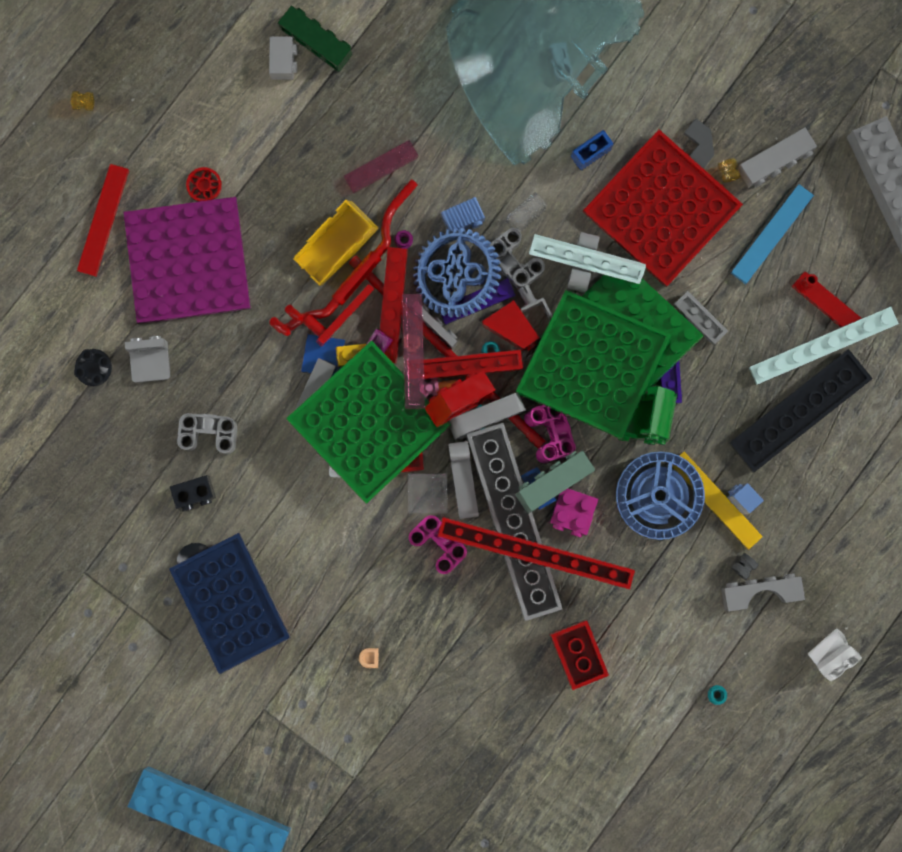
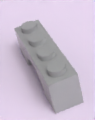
(738, 596)

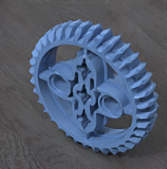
(451, 266)

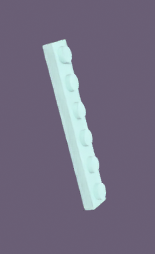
(587, 259)

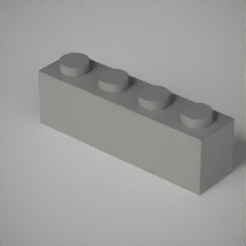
(777, 157)

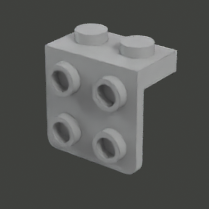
(148, 359)

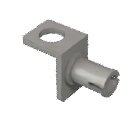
(531, 302)

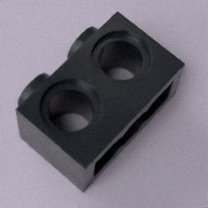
(192, 487)

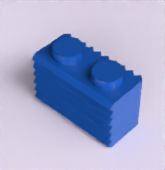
(592, 150)

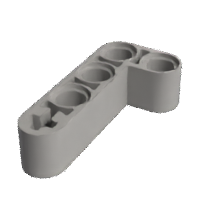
(486, 415)
(463, 480)

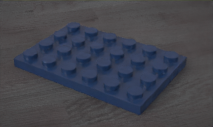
(229, 603)

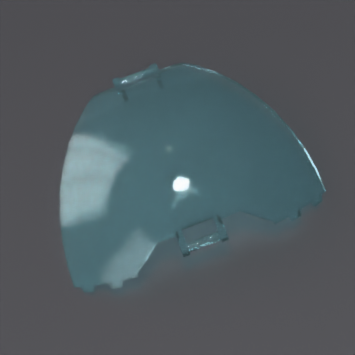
(526, 57)

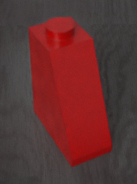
(512, 327)

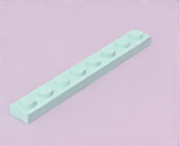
(823, 345)

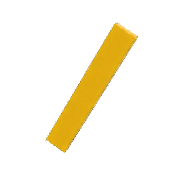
(723, 508)

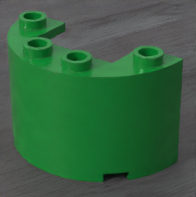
(653, 417)

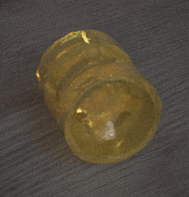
(82, 101)
(729, 170)

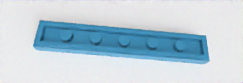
(772, 234)

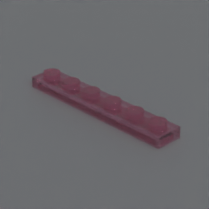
(413, 351)

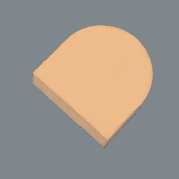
(369, 657)

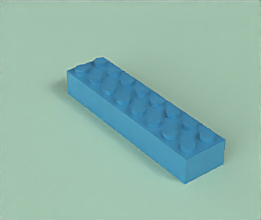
(206, 814)

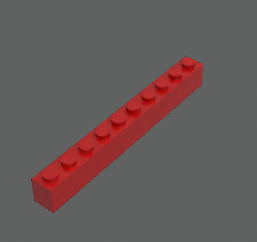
(536, 553)

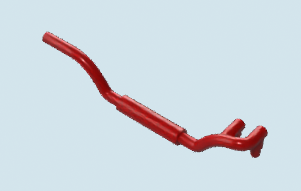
(356, 277)

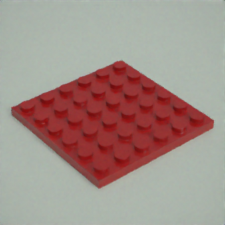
(662, 208)

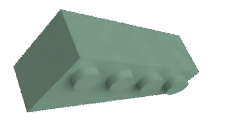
(555, 481)

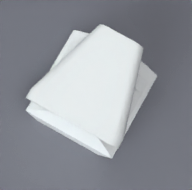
(834, 655)

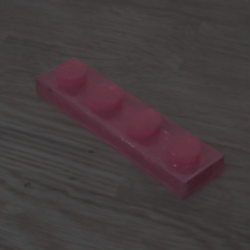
(381, 166)

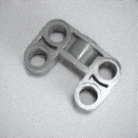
(508, 263)
(579, 277)
(207, 424)

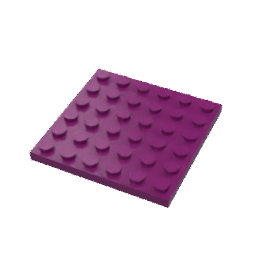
(186, 260)

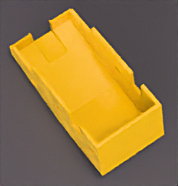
(335, 242)

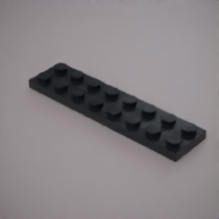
(800, 411)

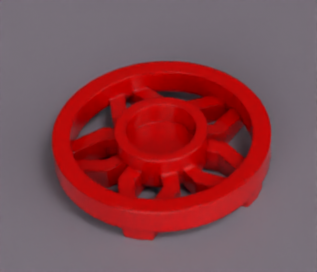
(204, 184)

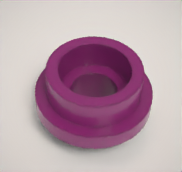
(403, 233)

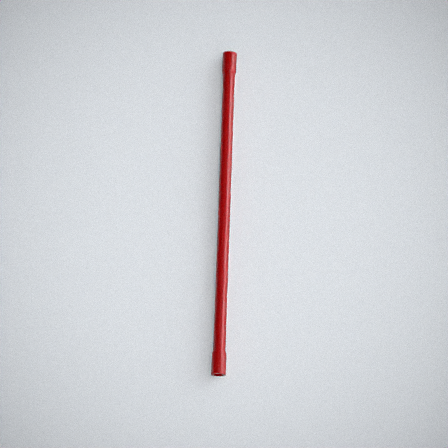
(530, 433)

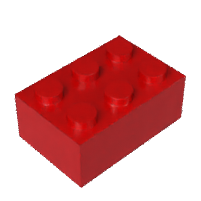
(459, 398)
(579, 654)

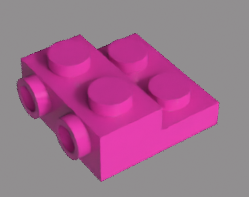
(573, 512)

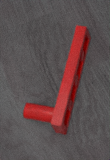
(824, 300)
(325, 334)

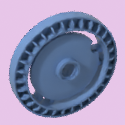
(675, 492)

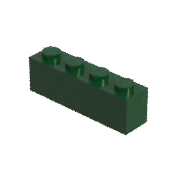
(315, 38)

